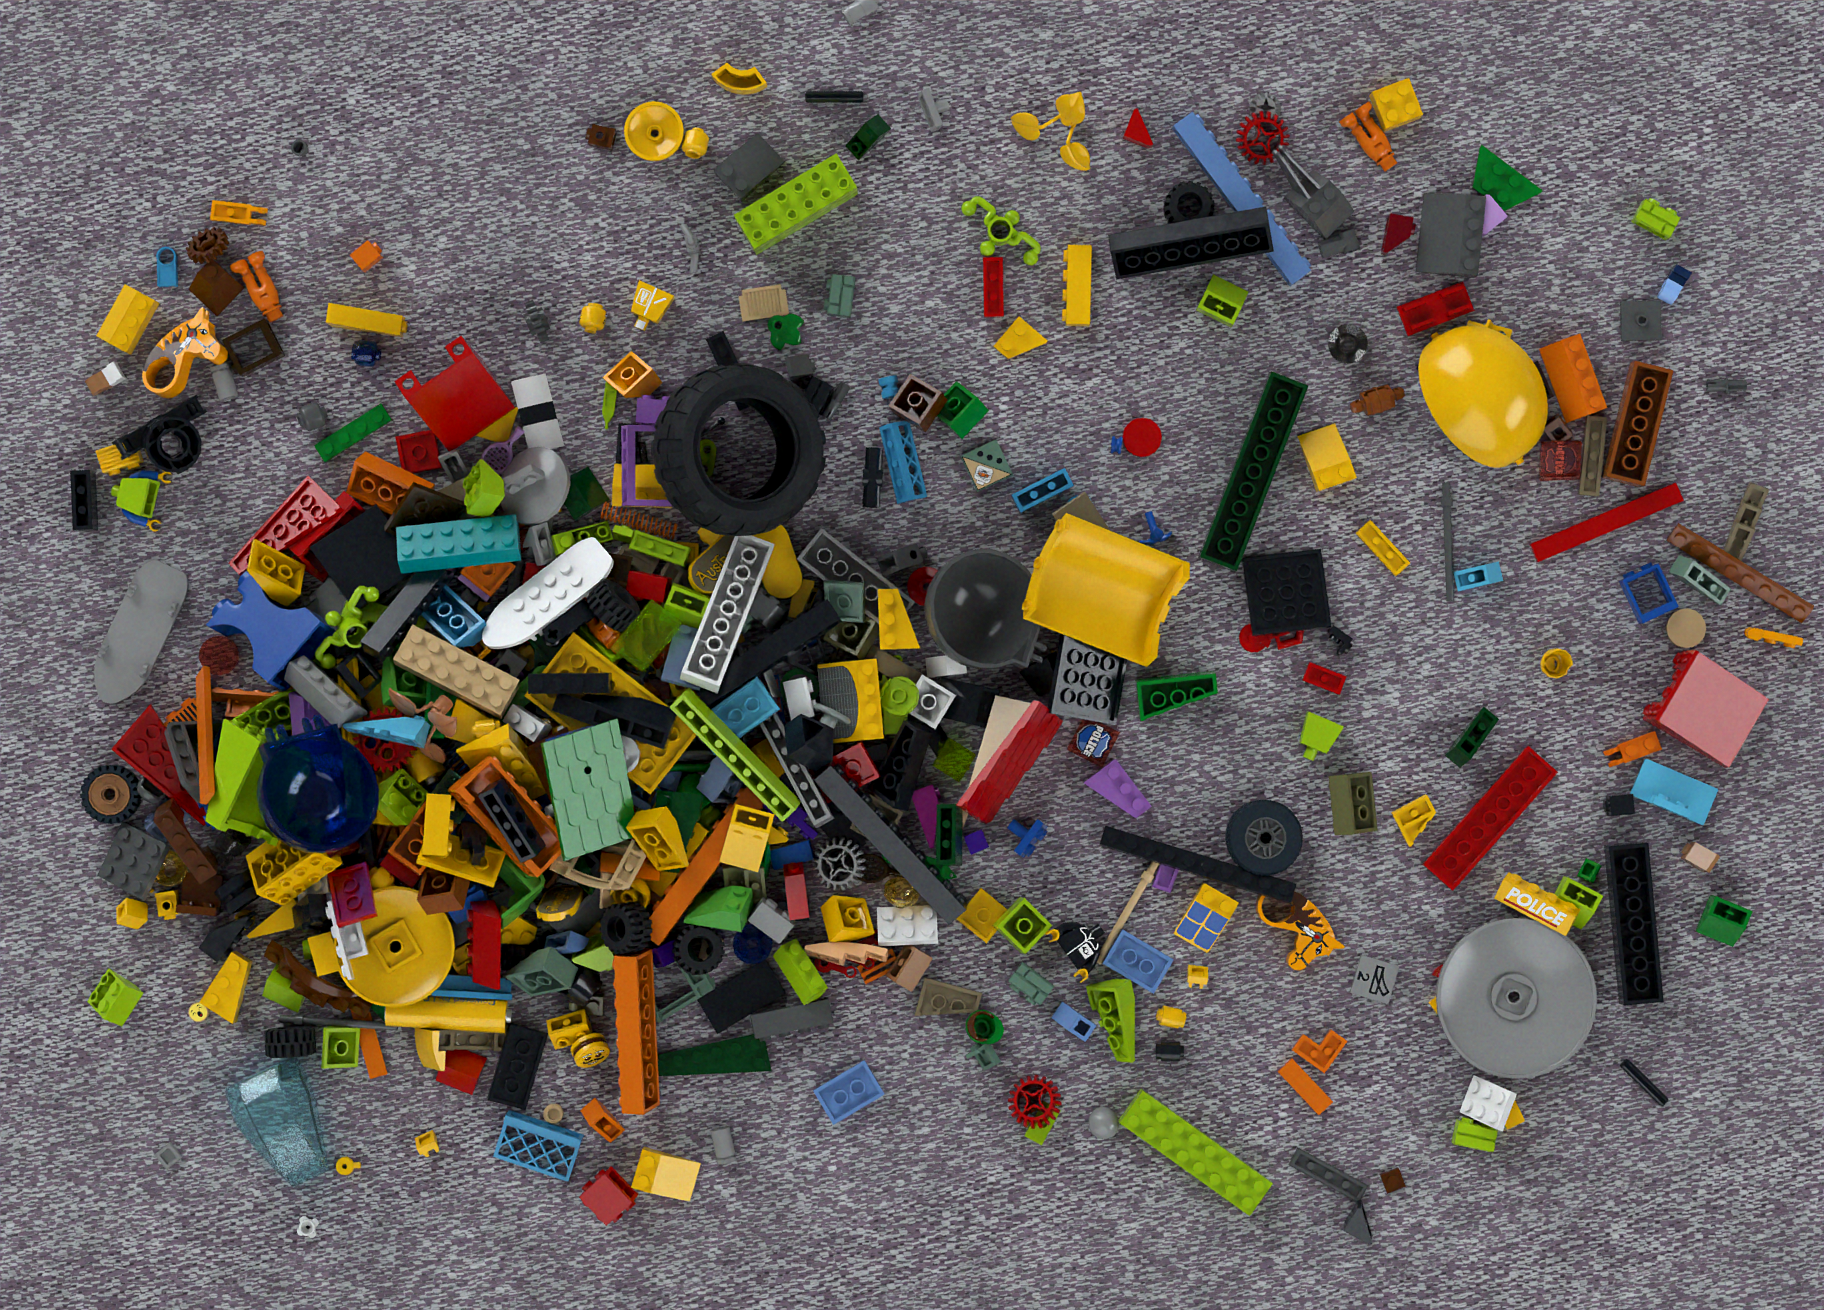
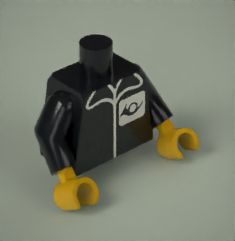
(1079, 945)

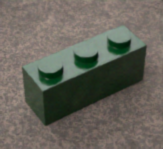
(949, 835)

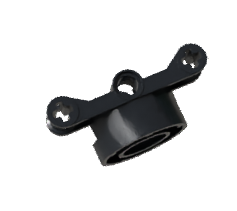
(174, 421)

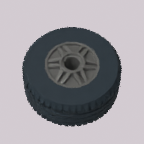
(1283, 840)

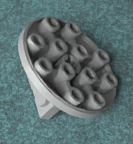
(535, 485)

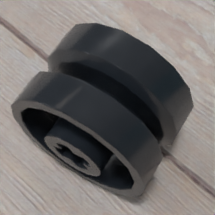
(238, 889)

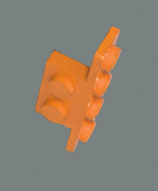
(239, 700)

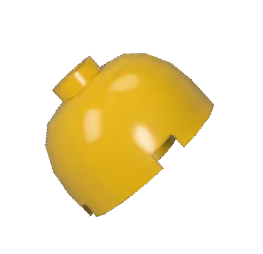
(638, 892)

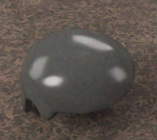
(149, 791)

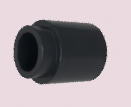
(1169, 1051)

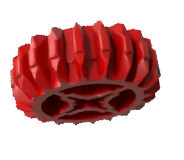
(1270, 135)
(1021, 1091)

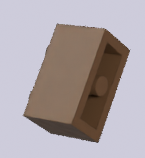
(909, 967)

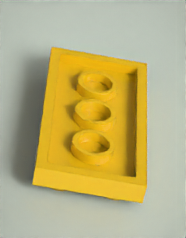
(459, 863)

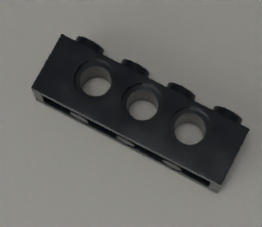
(512, 820)

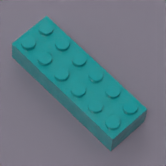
(458, 543)

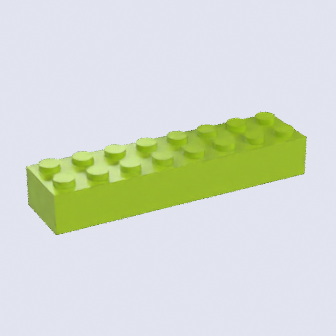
(1195, 1152)

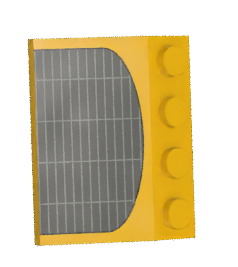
(854, 692)

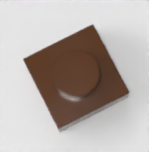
(1392, 1180)

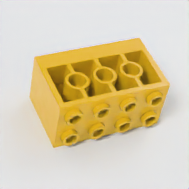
(284, 872)

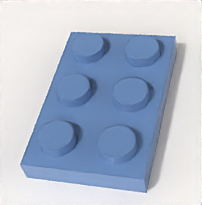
(1137, 961)
(848, 1092)

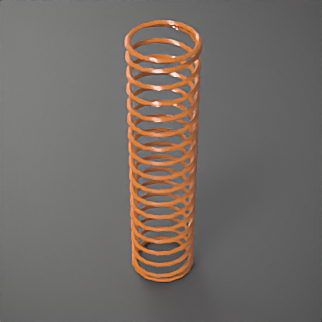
(636, 524)

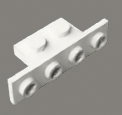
(350, 942)

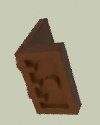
(200, 898)

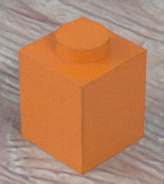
(367, 255)

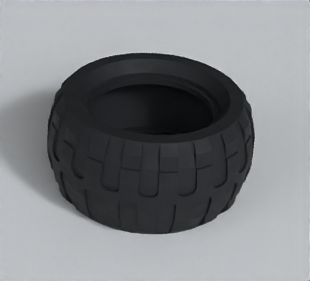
(797, 449)

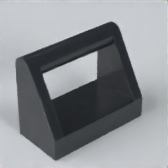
(350, 679)

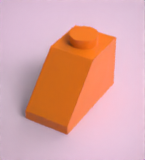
(602, 1120)

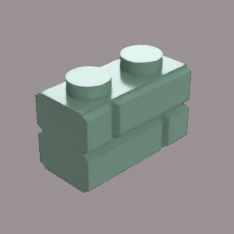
(840, 296)
(1030, 983)

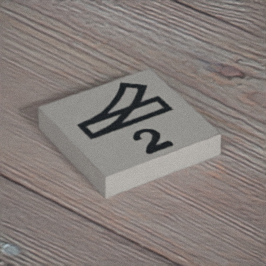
(1374, 979)

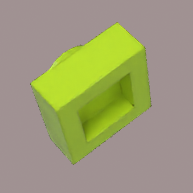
(623, 533)

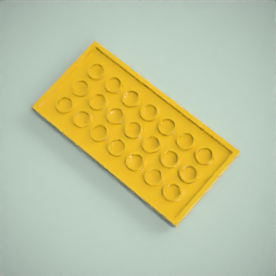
(581, 657)

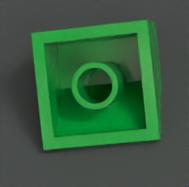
(961, 410)

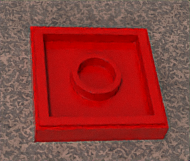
(418, 451)

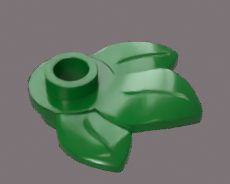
(788, 331)

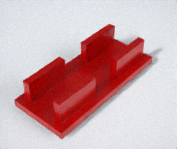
(1435, 308)

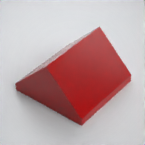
(462, 1070)

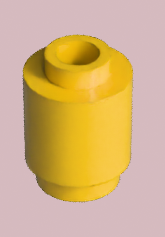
(484, 727)
(1171, 1017)

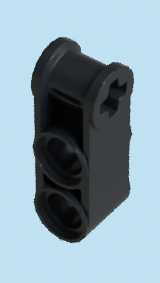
(568, 623)

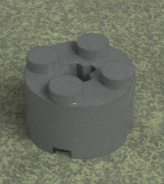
(767, 609)

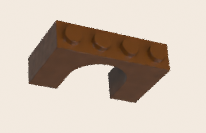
(198, 860)

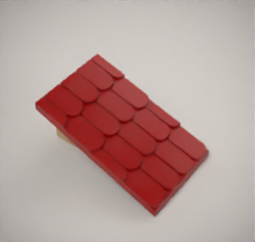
(1008, 749)

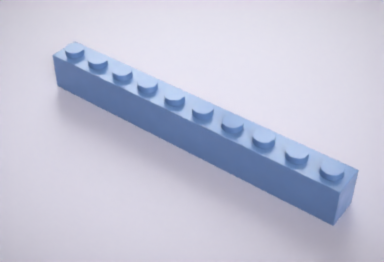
(1238, 193)

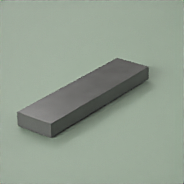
(1328, 1174)

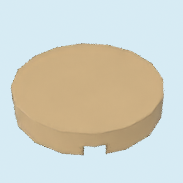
(1685, 628)

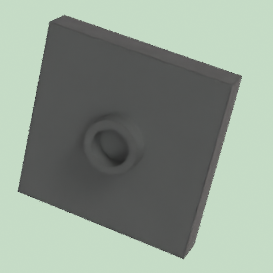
(1640, 320)

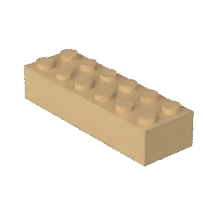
(456, 672)

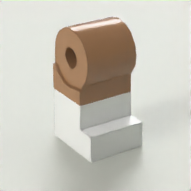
(105, 379)

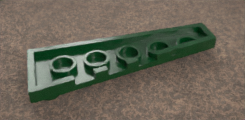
(719, 1057)

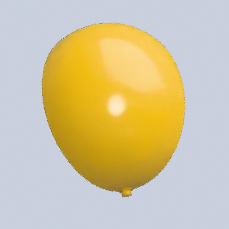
(1484, 394)

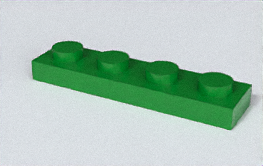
(353, 432)

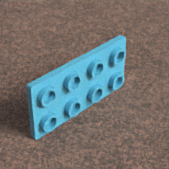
(1674, 791)

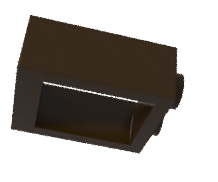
(271, 339)

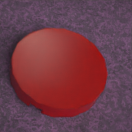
(1142, 437)

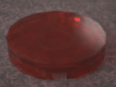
(224, 653)

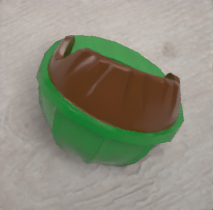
(984, 1027)

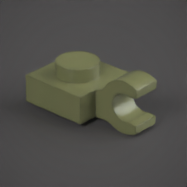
(594, 1007)

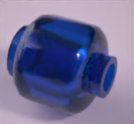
(365, 353)

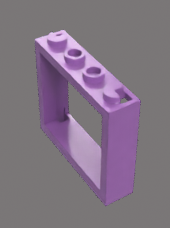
(628, 468)

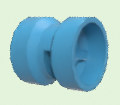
(889, 386)

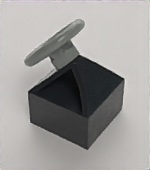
(812, 741)

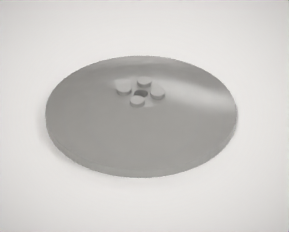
(1552, 1007)

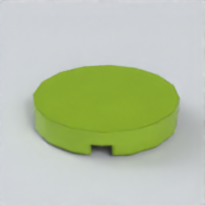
(899, 696)

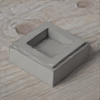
(168, 1155)

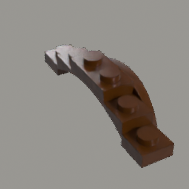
(313, 987)

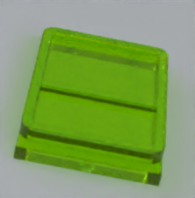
(647, 635)

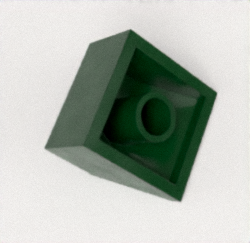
(584, 494)

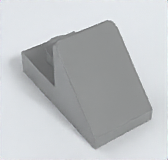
(540, 540)

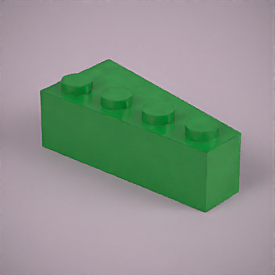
(1169, 692)

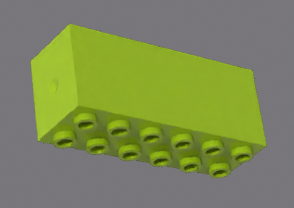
(796, 204)

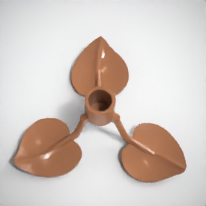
(437, 715)

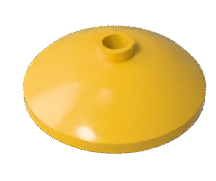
(652, 117)

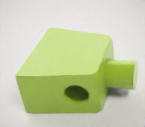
(1318, 735)

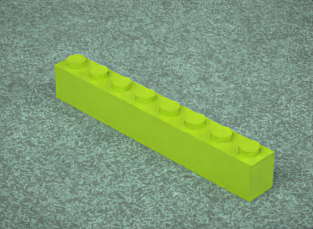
(735, 754)

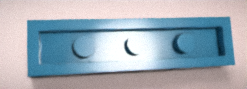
(899, 462)
(464, 987)

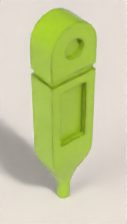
(609, 404)

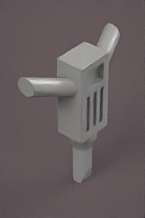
(692, 247)

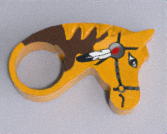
(180, 347)
(1313, 931)

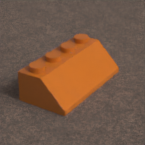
(1573, 378)
(381, 482)

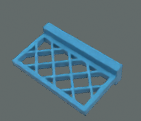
(543, 1129)

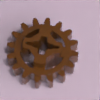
(207, 245)

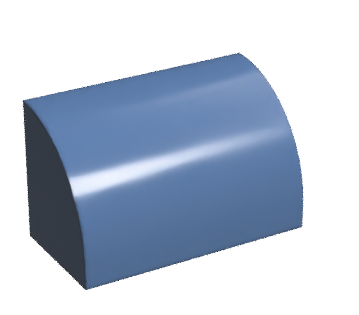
(566, 942)

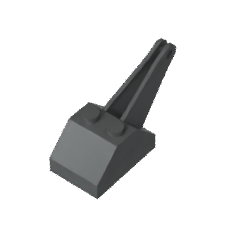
(1314, 196)

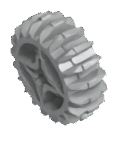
(831, 860)

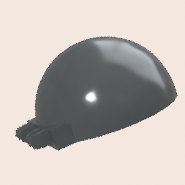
(978, 611)

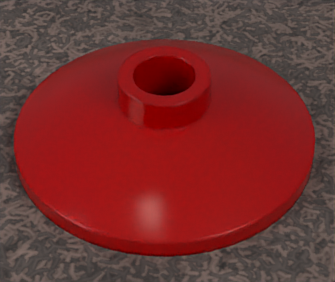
(916, 582)

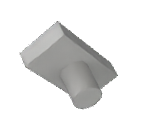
(932, 109)

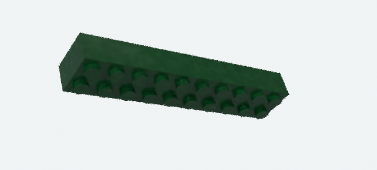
(1253, 471)

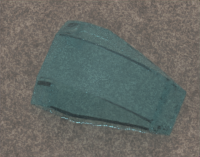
(281, 1120)

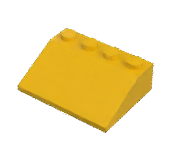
(510, 751)

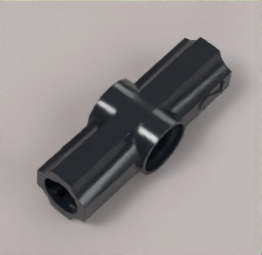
(872, 477)

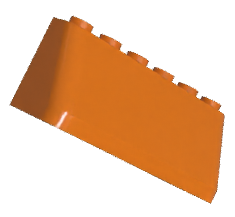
(466, 794)

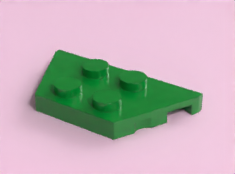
(1501, 181)

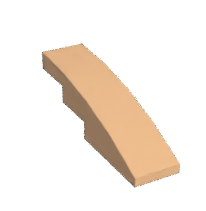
(840, 951)

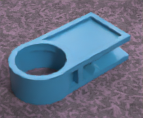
(167, 273)

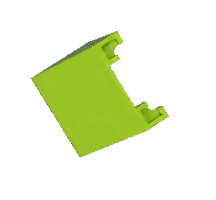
(236, 780)

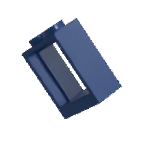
(1663, 584)

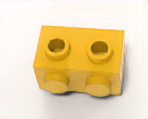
(568, 1028)

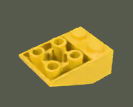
(746, 838)

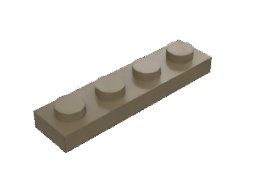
(1592, 456)

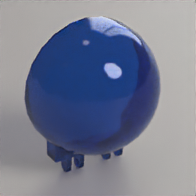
(315, 788)

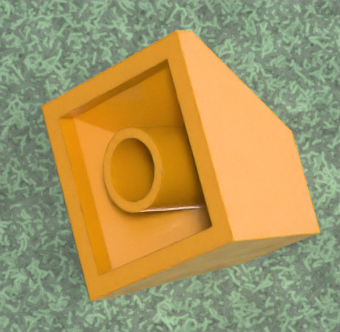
(633, 377)

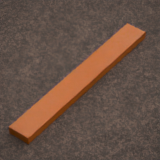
(205, 735)

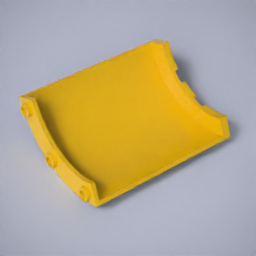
(1103, 589)

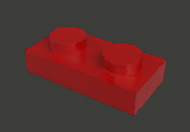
(1324, 678)

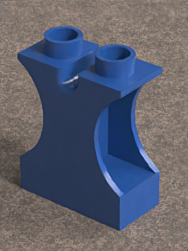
(273, 631)

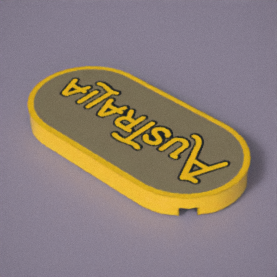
(708, 565)
(560, 902)

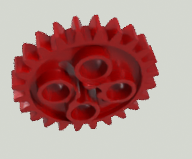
(400, 751)

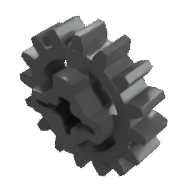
(536, 321)

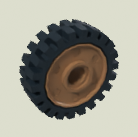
(95, 794)

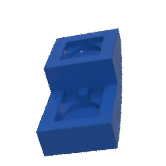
(792, 854)

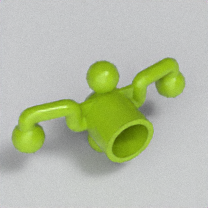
(991, 220)
(351, 619)

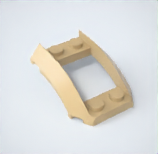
(623, 876)

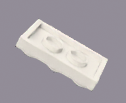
(907, 925)
(1488, 1103)

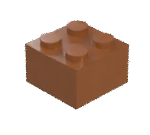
(442, 892)

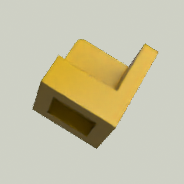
(132, 913)

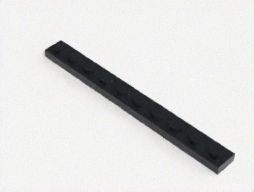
(1197, 864)

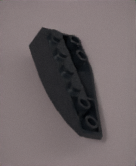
(636, 716)

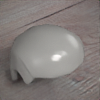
(1103, 1123)

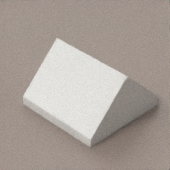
(932, 702)

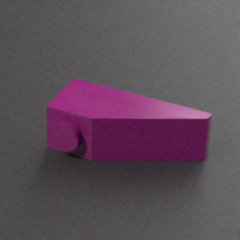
(926, 803)

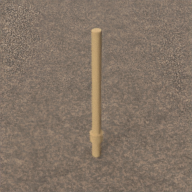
(1147, 877)

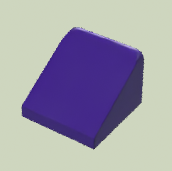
(976, 841)

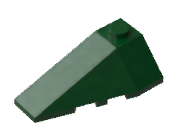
(685, 809)

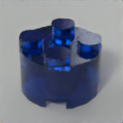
(752, 955)

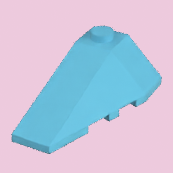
(400, 730)

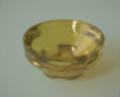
(172, 859)
(902, 889)

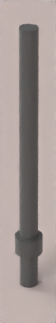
(1446, 503)
(301, 1019)

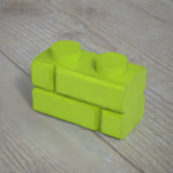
(1656, 219)
(1474, 1135)

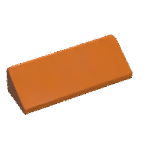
(610, 862)

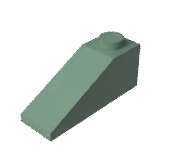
(1699, 579)

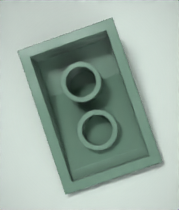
(543, 972)

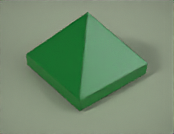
(1589, 870)

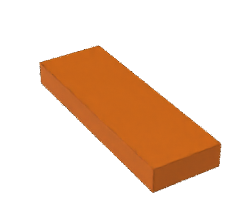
(1305, 1086)

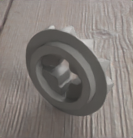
(1259, 100)

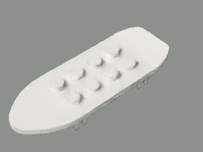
(547, 595)

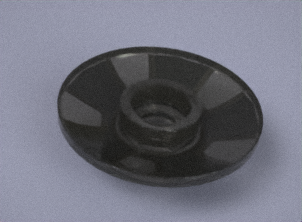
(1351, 334)

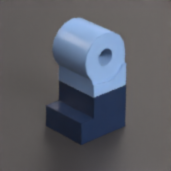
(1673, 284)

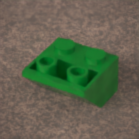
(1723, 920)

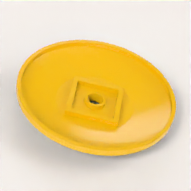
(424, 955)

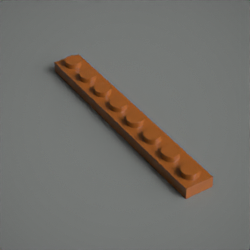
(1740, 573)

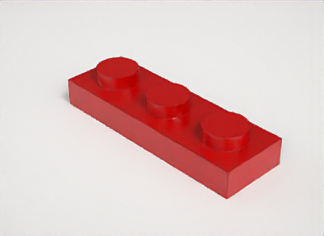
(993, 287)

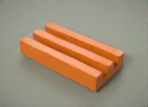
(864, 973)

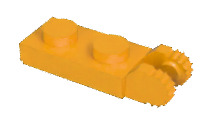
(236, 213)
(1771, 637)

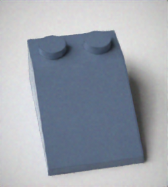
(677, 656)

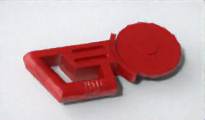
(1257, 643)

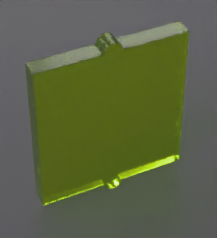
(954, 759)

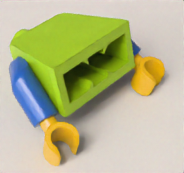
(138, 496)

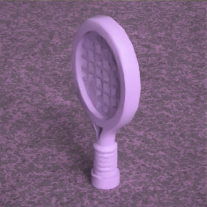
(513, 438)

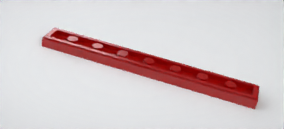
(1606, 522)

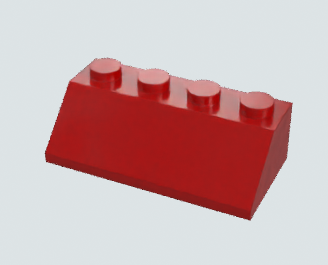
(302, 546)
(485, 943)

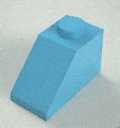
(1478, 576)

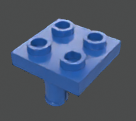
(1028, 836)

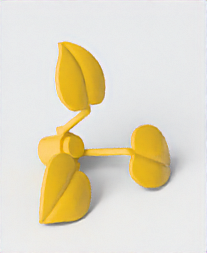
(1071, 112)

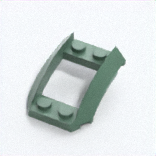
(699, 983)

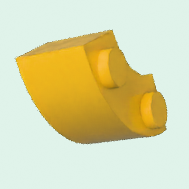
(739, 81)

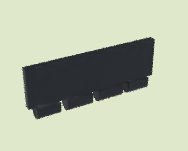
(840, 827)

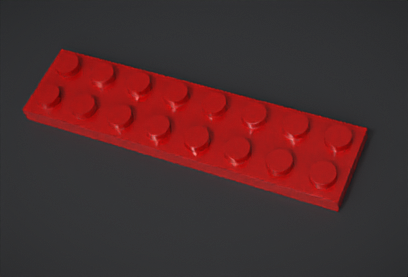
(1490, 818)

